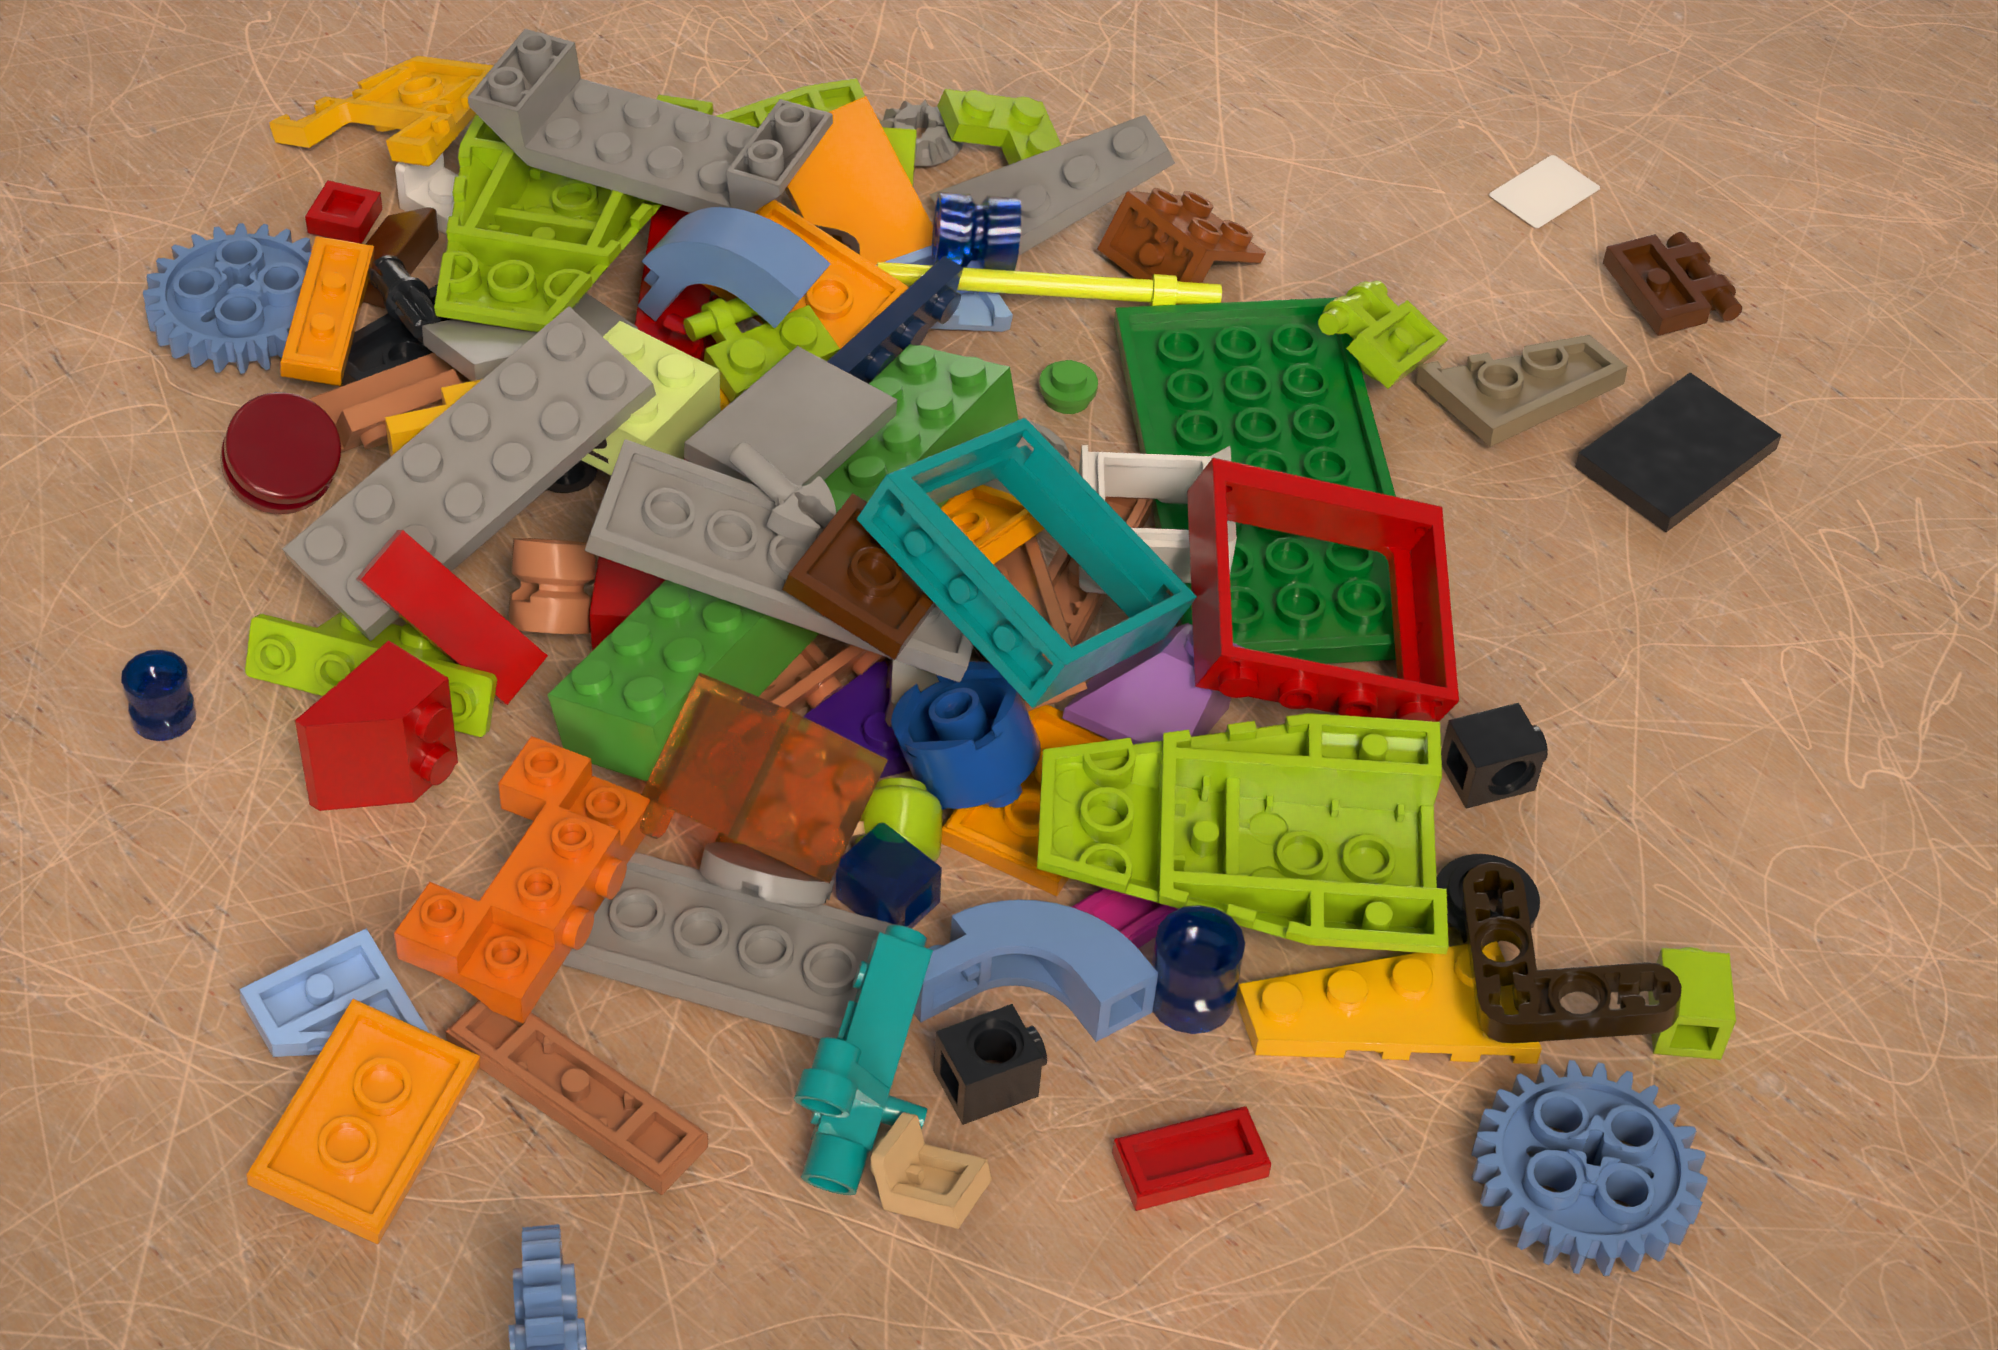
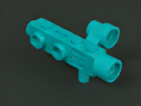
(855, 1072)

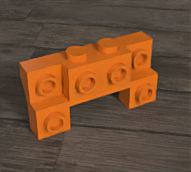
(543, 894)

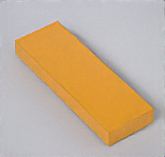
(327, 311)

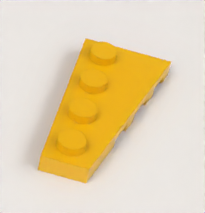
(1380, 1007)

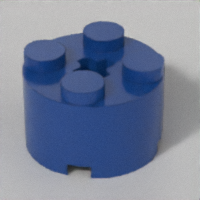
(968, 738)

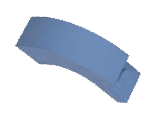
(734, 252)
(1046, 949)

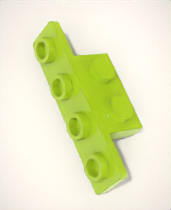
(323, 656)

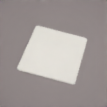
(1544, 191)

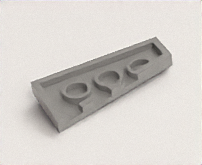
(1073, 178)

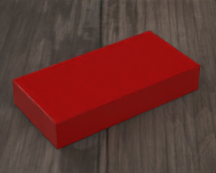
(1191, 1158)

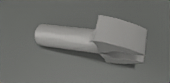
(788, 497)

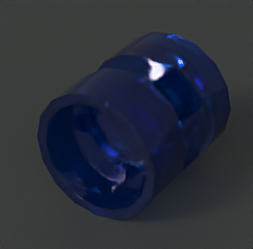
(977, 231)
(1197, 968)

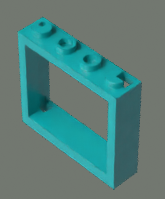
(979, 597)

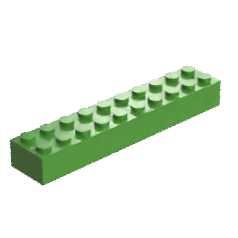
(636, 681)

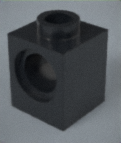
(1493, 755)
(984, 1087)

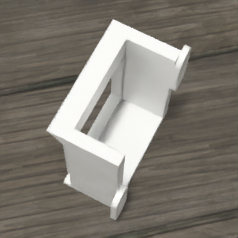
(1150, 477)

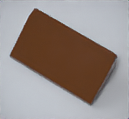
(406, 236)

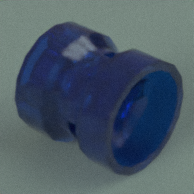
(158, 695)

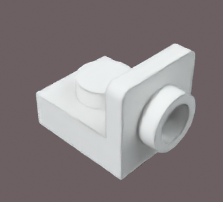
(426, 187)

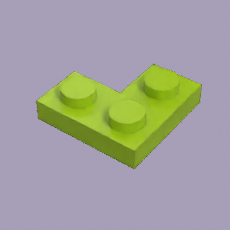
(1014, 124)

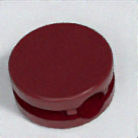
(280, 453)

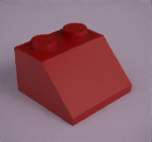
(378, 734)

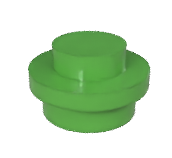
(1068, 386)

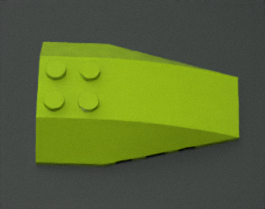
(529, 237)
(1283, 826)

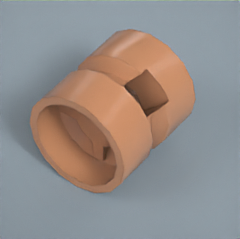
(551, 586)

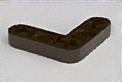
(1539, 991)

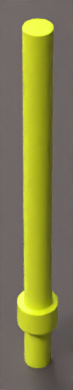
(1157, 291)

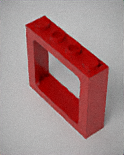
(1399, 528)

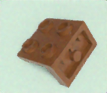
(1174, 236)

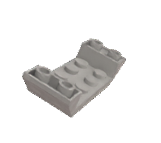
(635, 141)

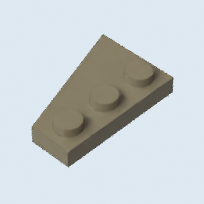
(1522, 391)

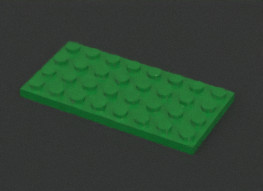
(1283, 403)

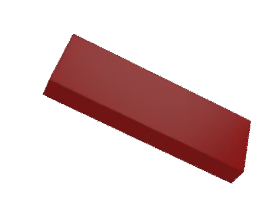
(450, 614)

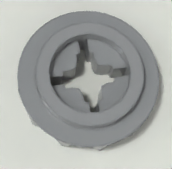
(935, 145)

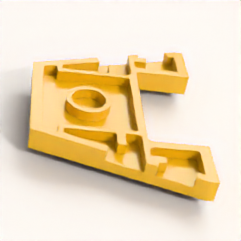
(418, 96)

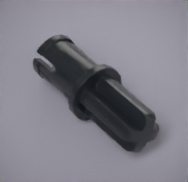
(404, 295)

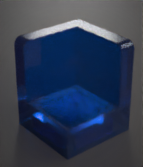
(888, 879)

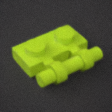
(1386, 336)
(751, 354)

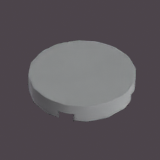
(740, 865)

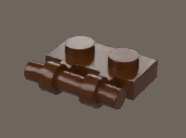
(1661, 284)

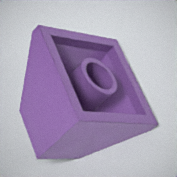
(1149, 695)

